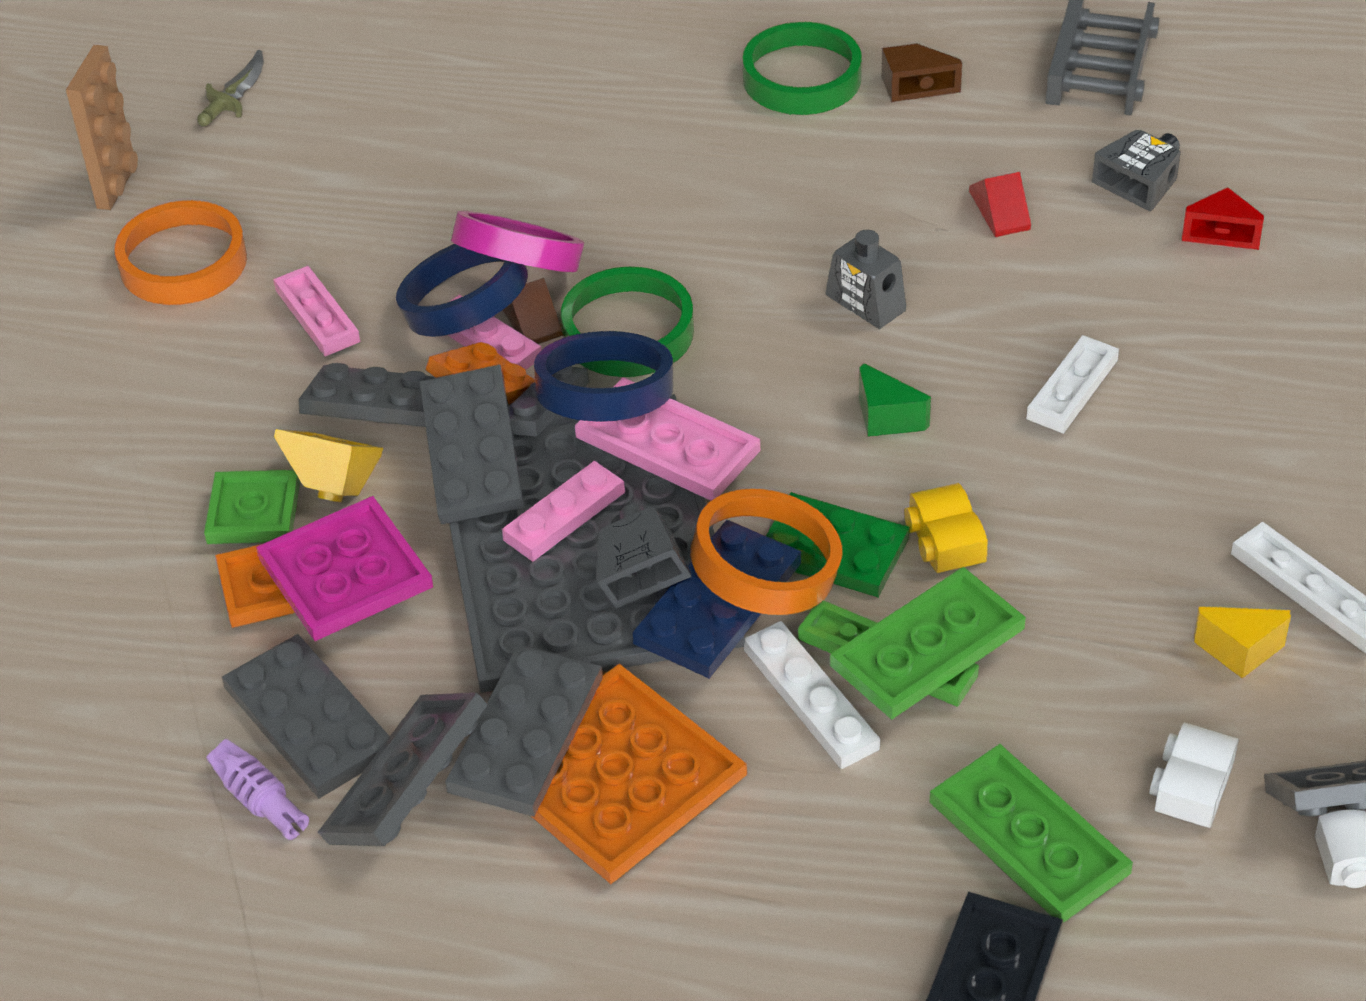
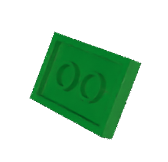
(868, 546)

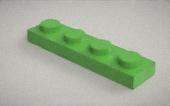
(832, 627)

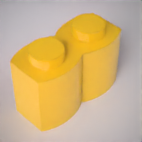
(946, 528)

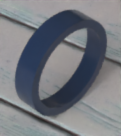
(464, 311)
(603, 403)

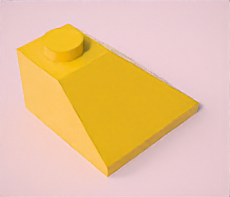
(328, 463)

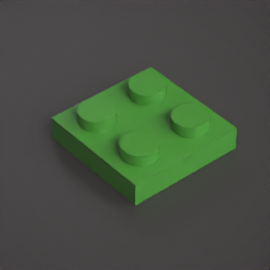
(251, 506)

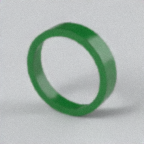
(802, 99)
(631, 280)

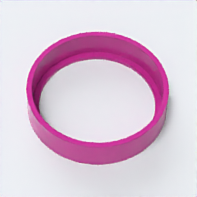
(517, 241)

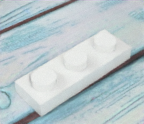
(1072, 384)

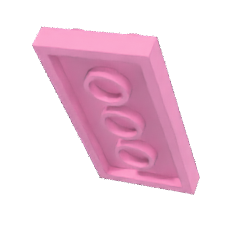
(676, 446)

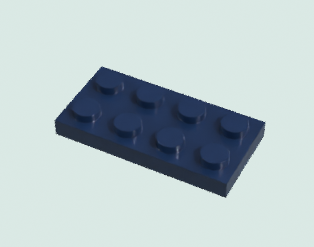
(698, 626)

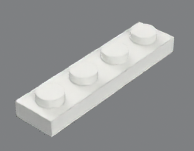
(1304, 581)
(811, 695)

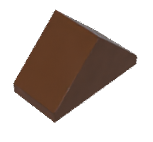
(534, 313)

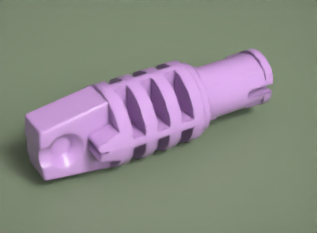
(256, 788)

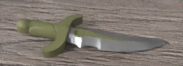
(233, 89)

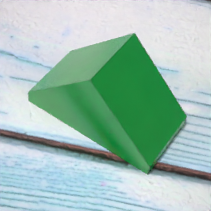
(891, 404)

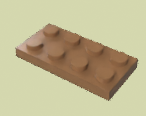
(102, 126)

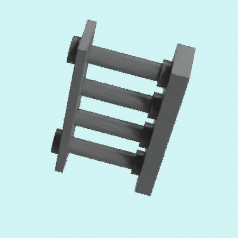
(1072, 39)

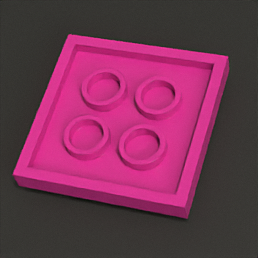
(344, 568)

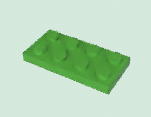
(927, 642)
(1030, 833)

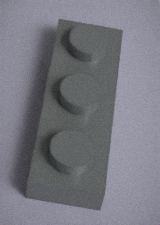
(527, 413)

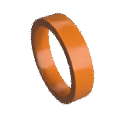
(187, 287)
(755, 593)

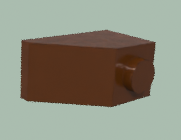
(919, 72)

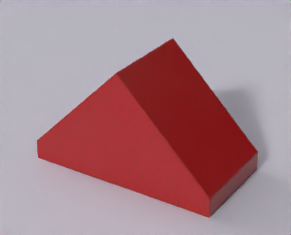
(1002, 203)
(1223, 221)

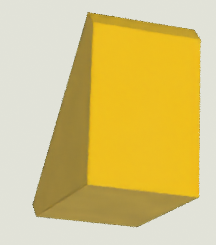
(1241, 636)

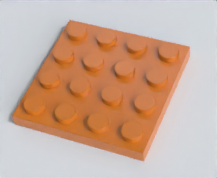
(633, 776)

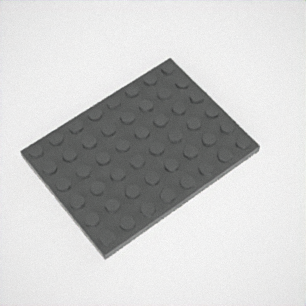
(556, 598)

